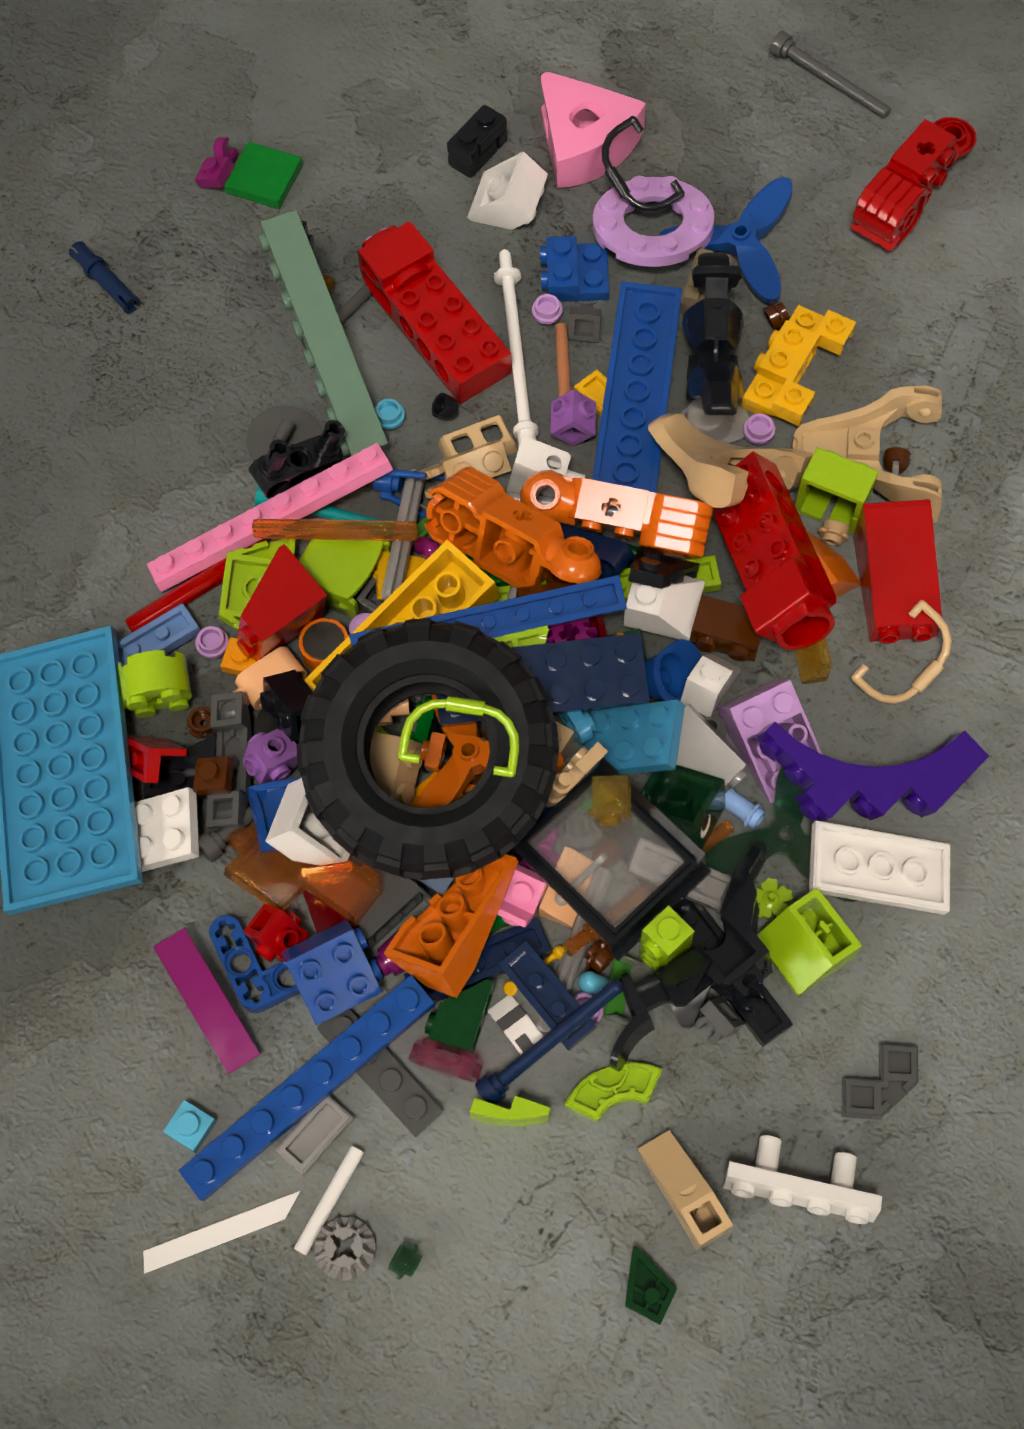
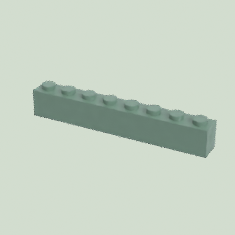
(321, 331)

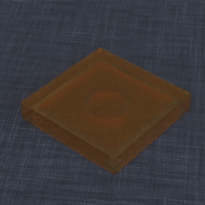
(267, 875)

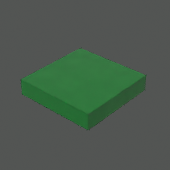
(263, 175)

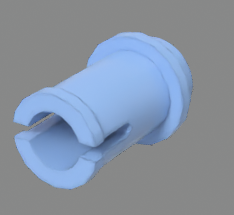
(743, 809)

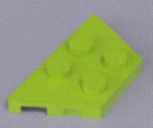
(242, 575)

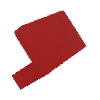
(146, 756)

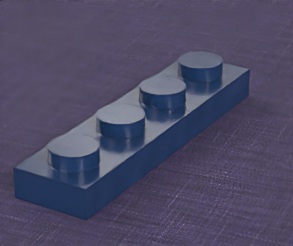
(495, 951)

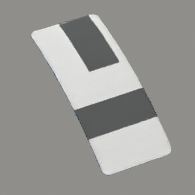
(515, 1024)

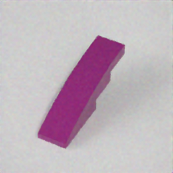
(206, 1000)

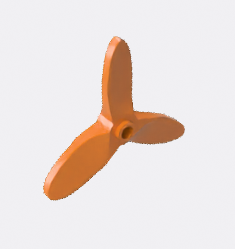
(468, 759)

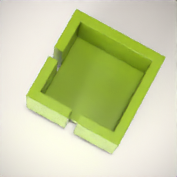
(834, 475)

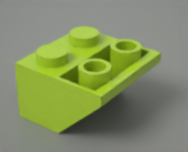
(809, 942)

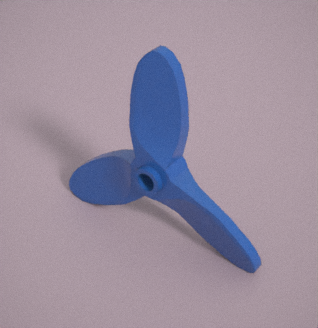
(743, 238)

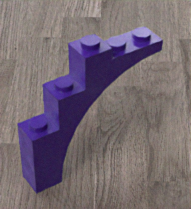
(873, 790)

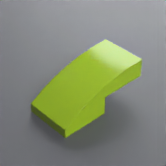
(522, 1113)

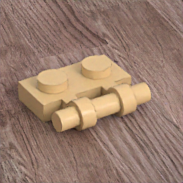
(575, 771)

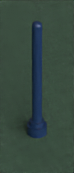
(494, 1085)

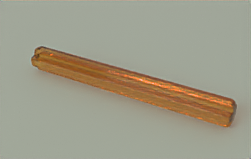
(334, 529)

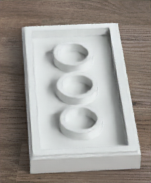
(880, 867)

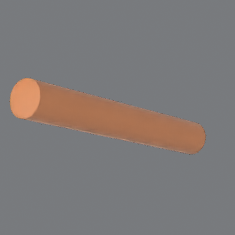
(562, 352)

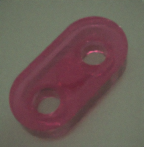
(459, 1065)

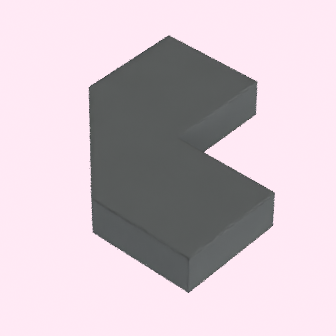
(876, 1097)

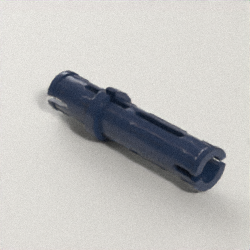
(96, 268)

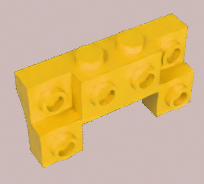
(790, 352)

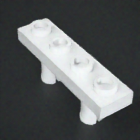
(786, 1189)

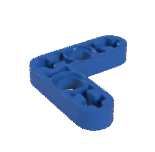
(266, 980)

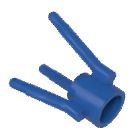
(394, 482)

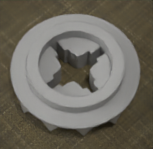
(345, 1267)

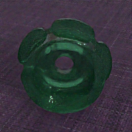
(405, 1260)

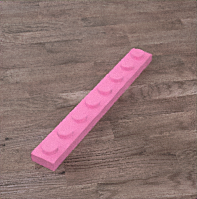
(291, 504)

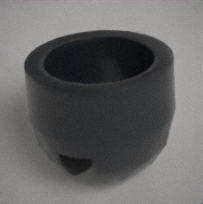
(445, 407)

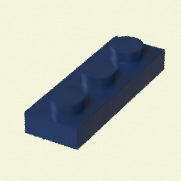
(544, 991)

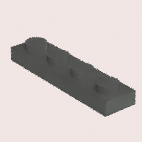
(389, 1081)

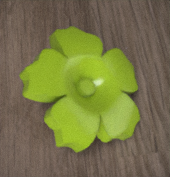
(772, 900)

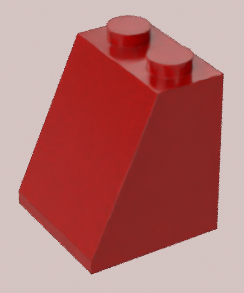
(279, 606)

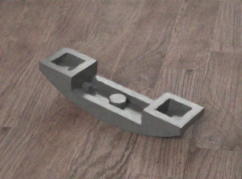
(233, 731)

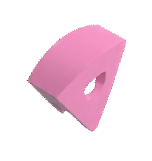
(578, 135)

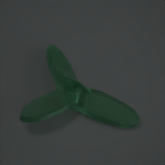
(787, 818)

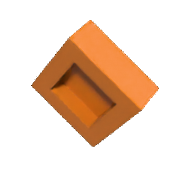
(434, 751)

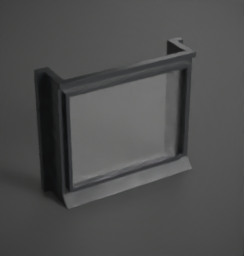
(613, 874)

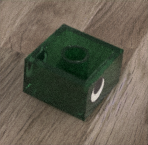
(688, 800)

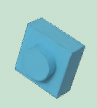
(189, 1126)

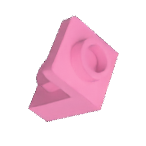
(522, 897)

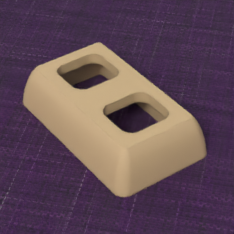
(476, 437)

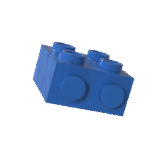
(333, 971)

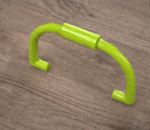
(465, 706)

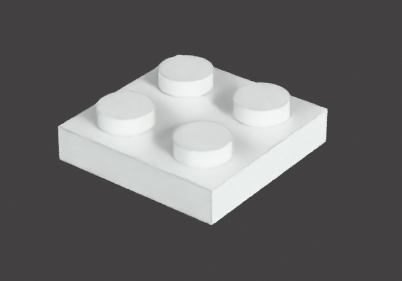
(167, 828)

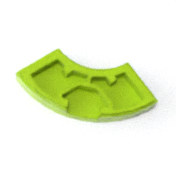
(609, 1087)

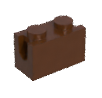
(724, 629)

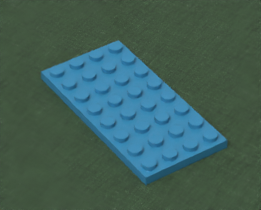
(65, 774)

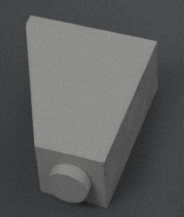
(707, 750)

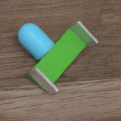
(592, 982)

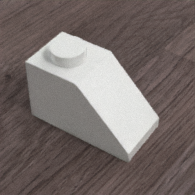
(709, 683)

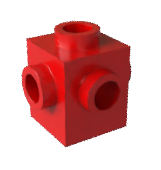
(274, 931)

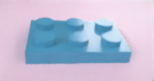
(639, 736)

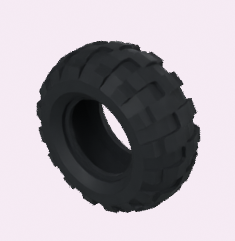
(371, 680)

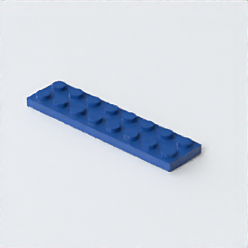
(637, 385)

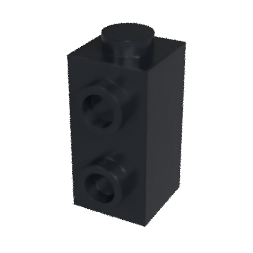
(285, 699)

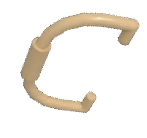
(926, 676)

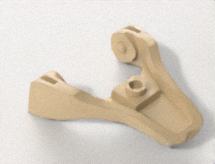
(857, 438)
(707, 461)

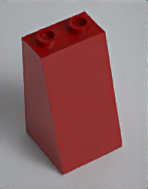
(897, 569)

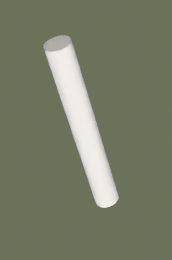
(328, 1200)

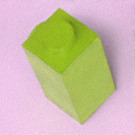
(665, 939)

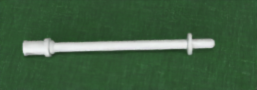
(508, 277)

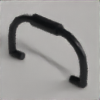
(618, 182)

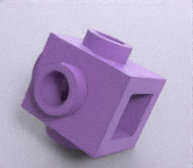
(573, 418)
(270, 756)

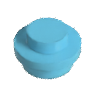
(390, 413)

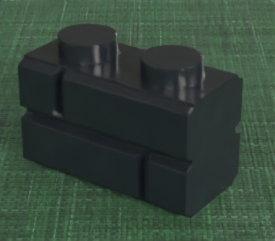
(477, 141)

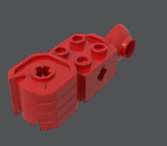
(901, 189)

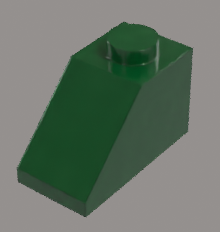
(461, 1018)

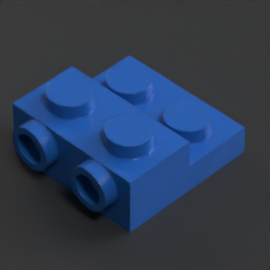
(574, 270)

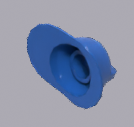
(670, 669)

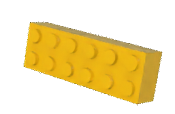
(439, 586)

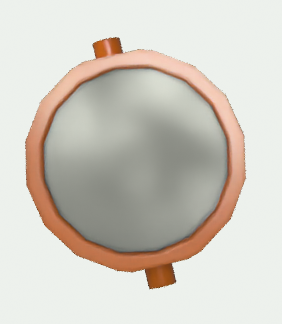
(319, 640)

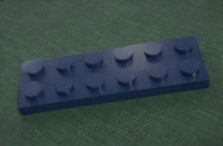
(581, 675)

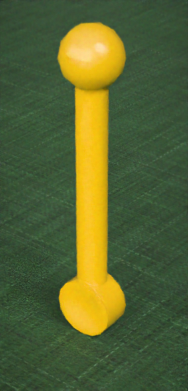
(510, 988)

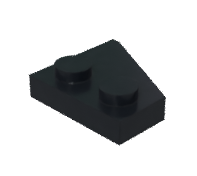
(660, 571)
(179, 771)

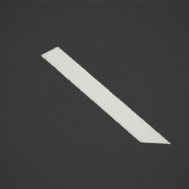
(218, 1233)

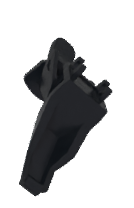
(714, 330)
(686, 981)

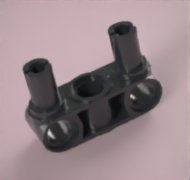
(291, 465)

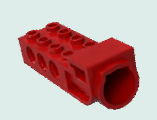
(432, 311)
(782, 574)

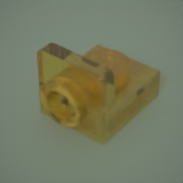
(611, 800)

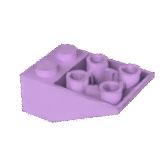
(757, 710)

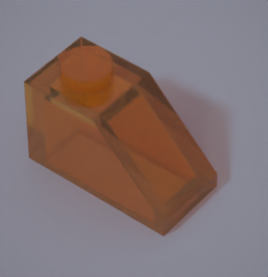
(343, 887)

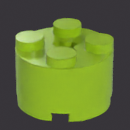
(154, 683)

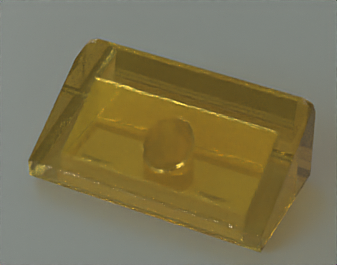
(814, 662)

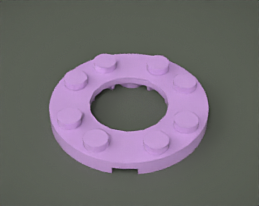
(653, 251)

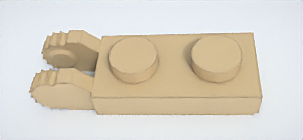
(487, 458)

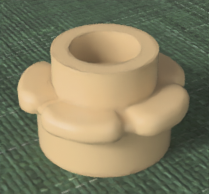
(834, 532)

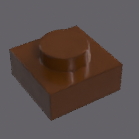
(213, 775)

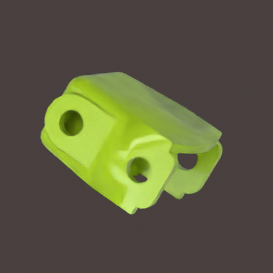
(342, 569)

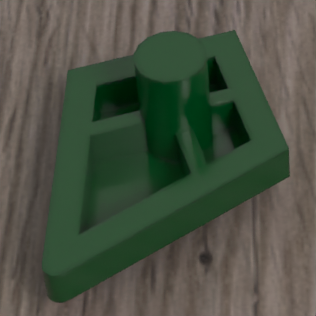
(648, 1288)

